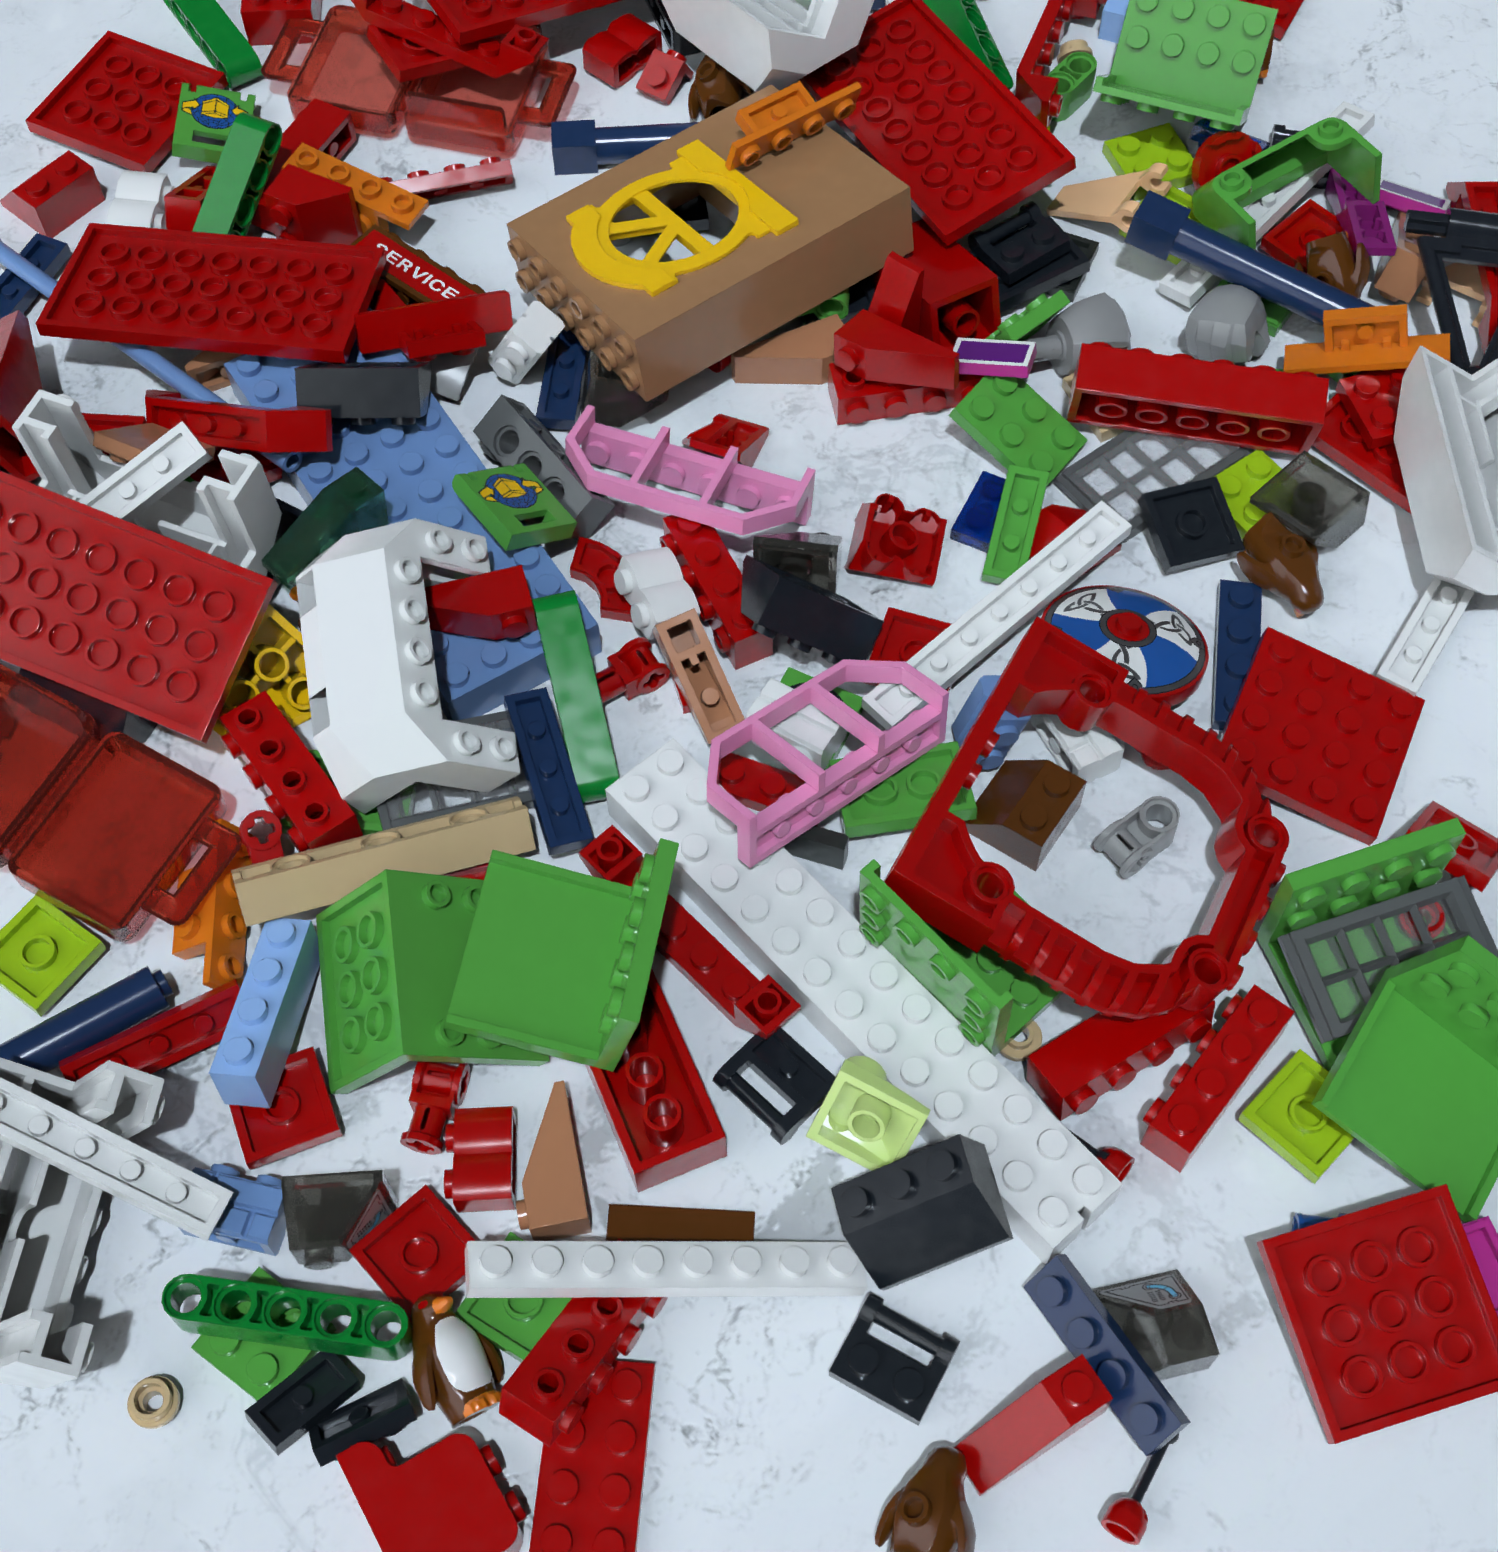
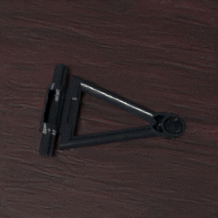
(1464, 239)

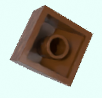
(1027, 809)

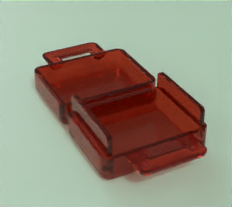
(444, 110)
(101, 818)

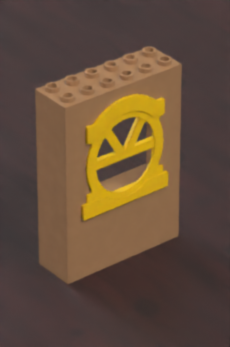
(801, 234)

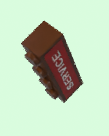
(412, 271)

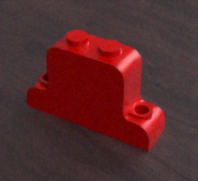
(435, 1499)

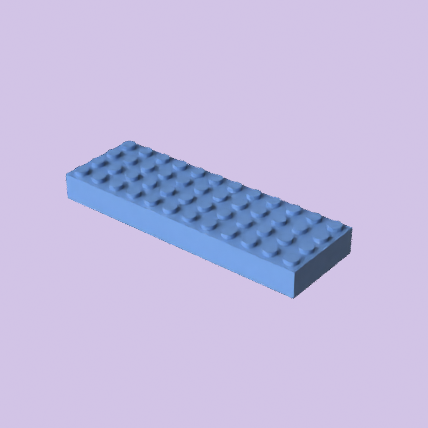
(417, 474)

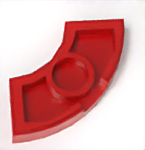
(596, 566)

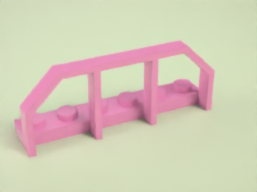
(769, 495)
(844, 781)

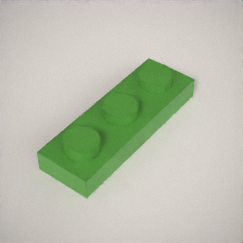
(1015, 523)

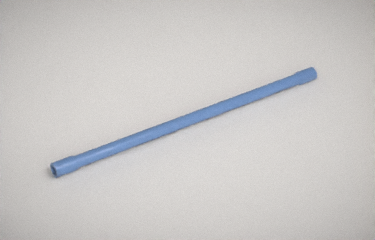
(140, 353)

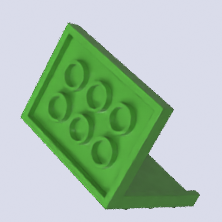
(1190, 58)
(1347, 886)
(561, 957)
(391, 976)
(979, 988)
(1425, 1073)

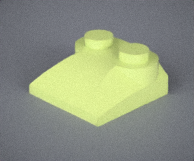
(867, 1116)

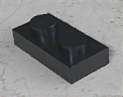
(302, 1400)
(364, 1420)

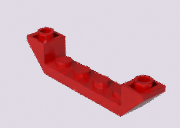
(426, 29)
(1034, 89)
(1484, 198)
(242, 425)
(694, 951)

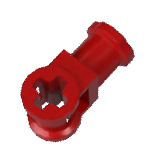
(631, 671)
(264, 851)
(433, 1098)

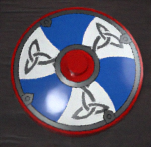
(1138, 633)

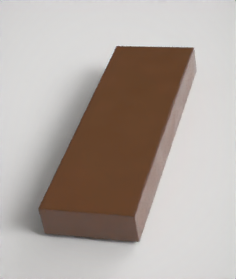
(678, 1224)

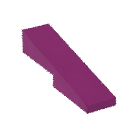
(1359, 217)

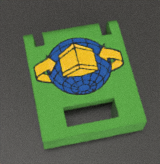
(209, 115)
(513, 494)

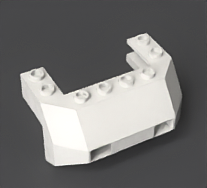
(770, 38)
(1451, 467)
(210, 515)
(376, 669)
(49, 1221)

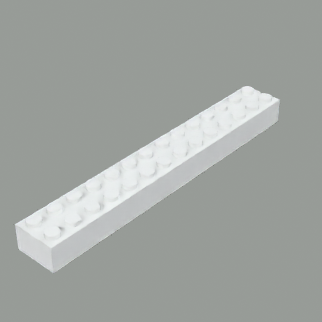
(866, 1001)

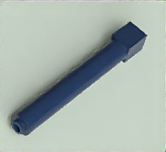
(581, 146)
(1164, 229)
(90, 1021)

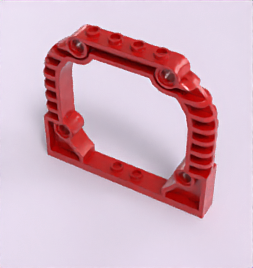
(945, 876)

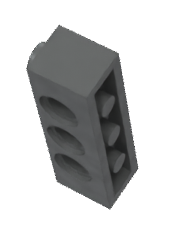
(517, 436)

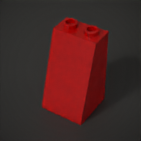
(957, 291)

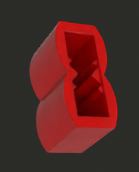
(621, 50)
(482, 1160)

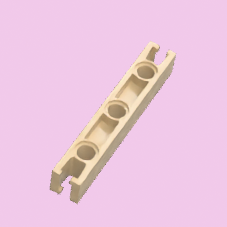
(426, 846)

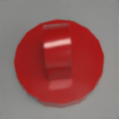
(1221, 153)

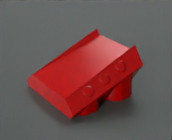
(896, 541)

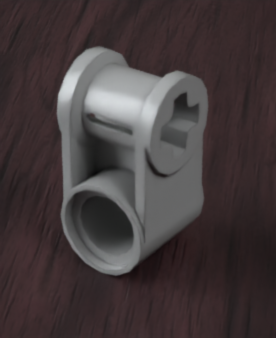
(1134, 841)

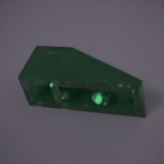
(340, 509)

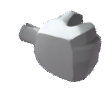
(1086, 321)
(1228, 325)

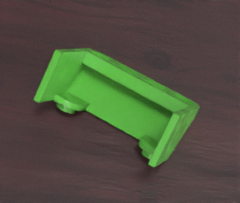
(1329, 141)

